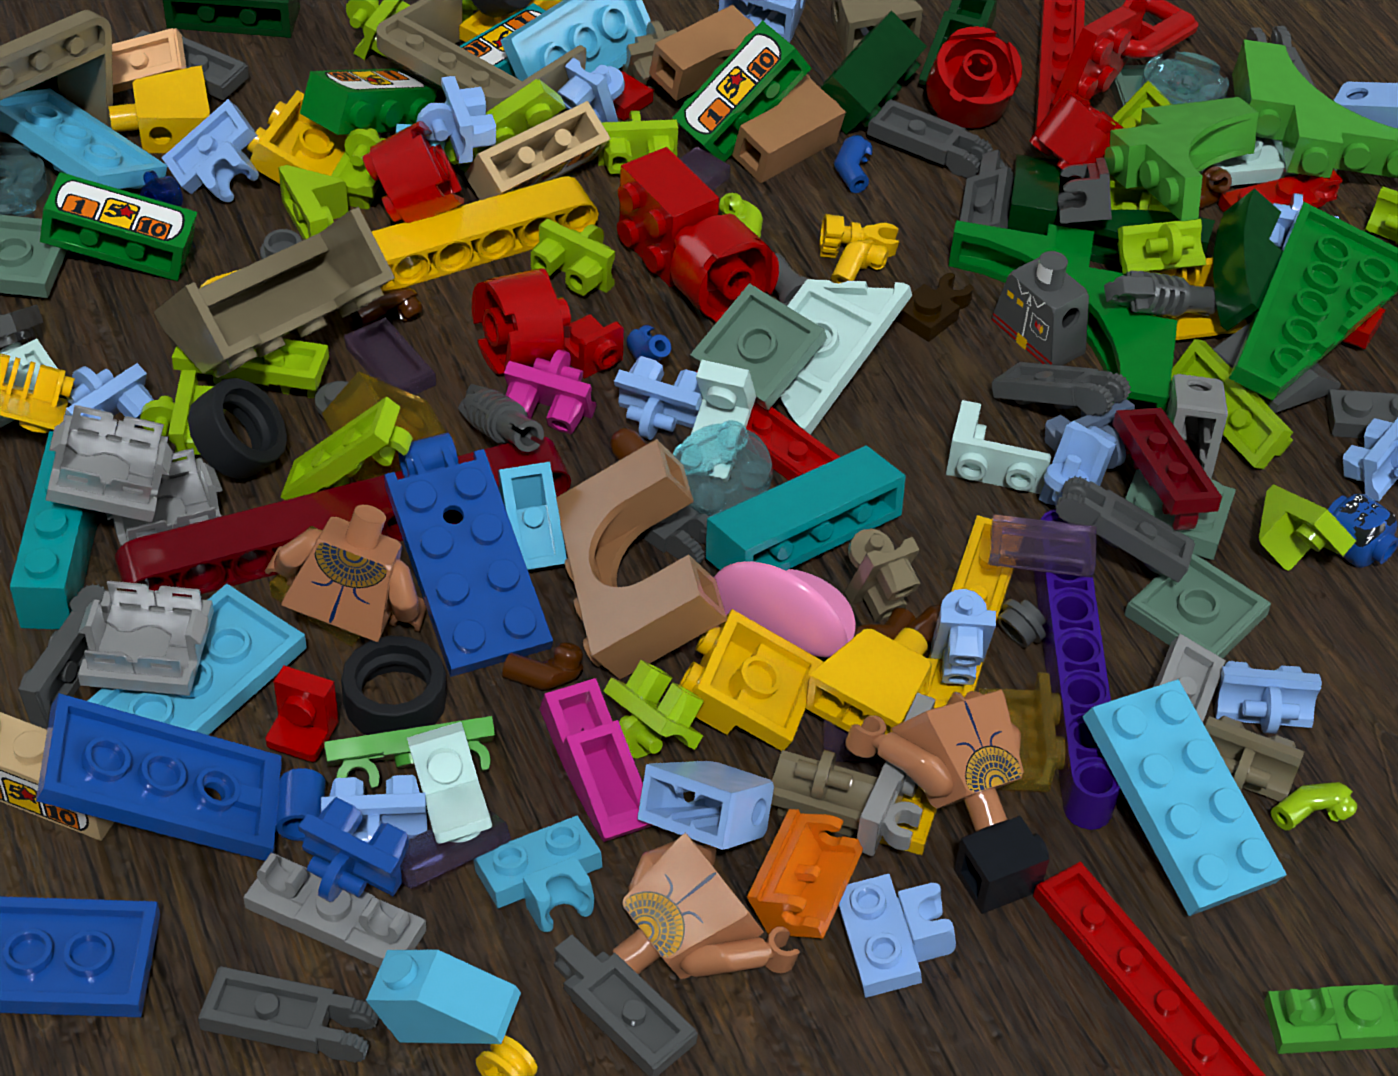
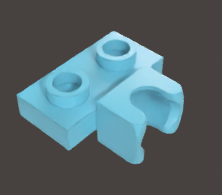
(543, 869)

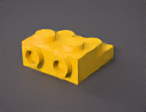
(295, 142)
(751, 680)

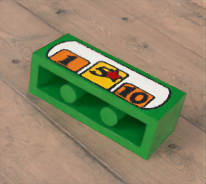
(740, 89)
(365, 99)
(118, 226)

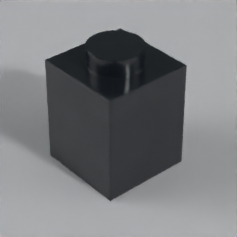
(1001, 864)

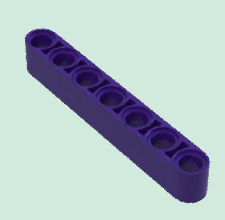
(1079, 675)

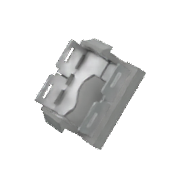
(108, 464)
(182, 499)
(144, 638)

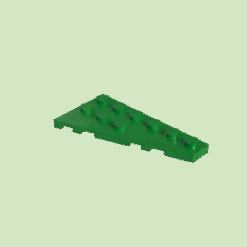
(1318, 295)

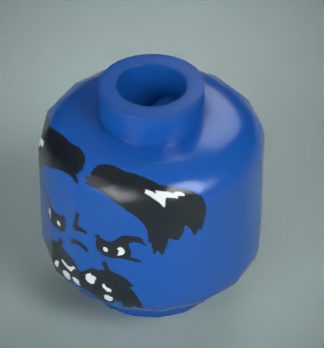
(1369, 525)

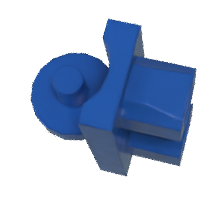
(348, 861)

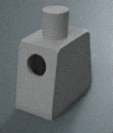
(1199, 414)

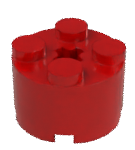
(973, 77)
(1074, 131)
(414, 175)
(719, 261)
(519, 318)

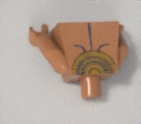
(349, 575)
(952, 752)
(694, 917)

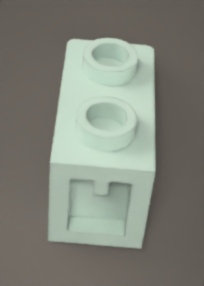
(726, 396)
(991, 461)
(450, 784)

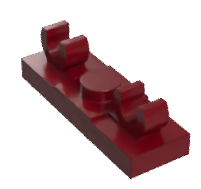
(1167, 465)

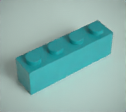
(808, 513)
(51, 555)

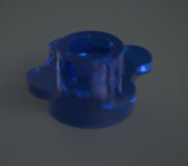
(162, 189)

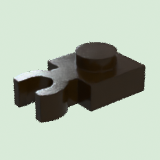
(934, 310)

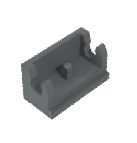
(1086, 197)

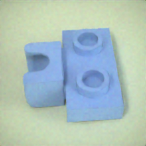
(214, 153)
(893, 932)

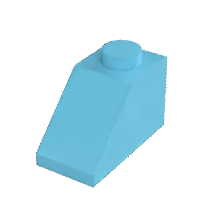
(441, 999)

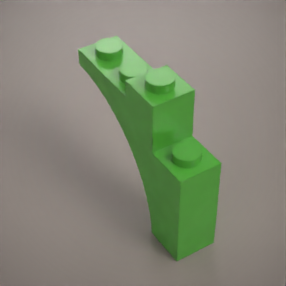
(1312, 127)
(1177, 145)

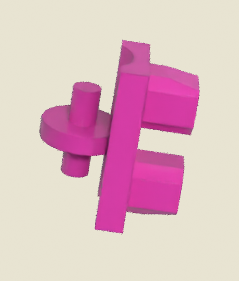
(553, 385)

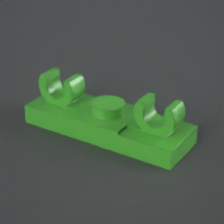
(360, 751)
(1334, 1018)

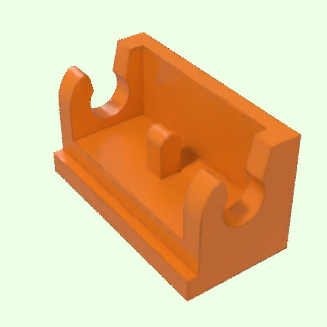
(804, 875)

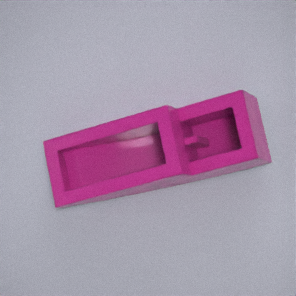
(595, 758)

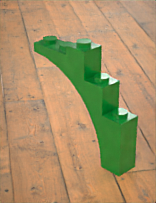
(1121, 340)

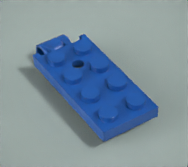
(469, 569)
(157, 775)
(75, 955)

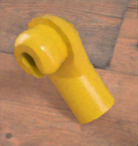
(859, 256)

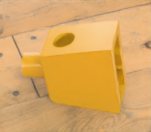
(164, 108)
(870, 679)

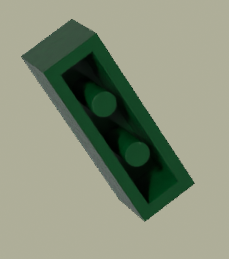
(247, 17)
(873, 70)

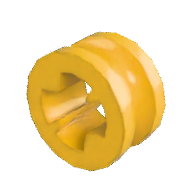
(506, 1060)

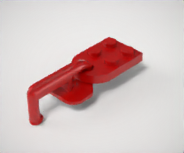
(1122, 35)

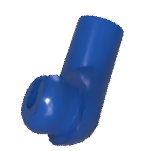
(848, 162)
(643, 344)

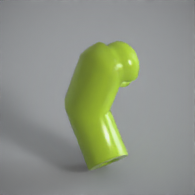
(743, 210)
(1311, 798)

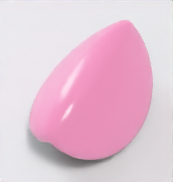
(789, 604)

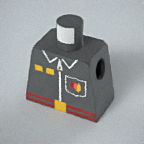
(1044, 310)

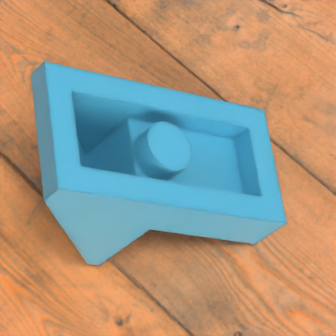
(534, 514)

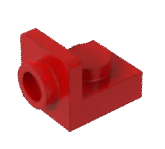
(592, 345)
(304, 714)

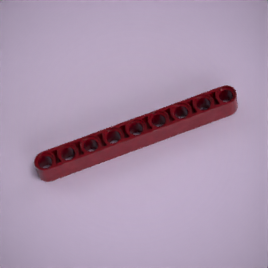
(241, 544)

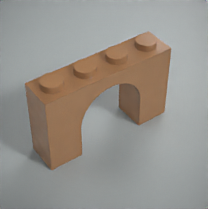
(772, 141)
(598, 527)

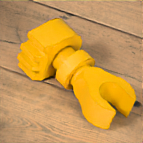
(834, 232)

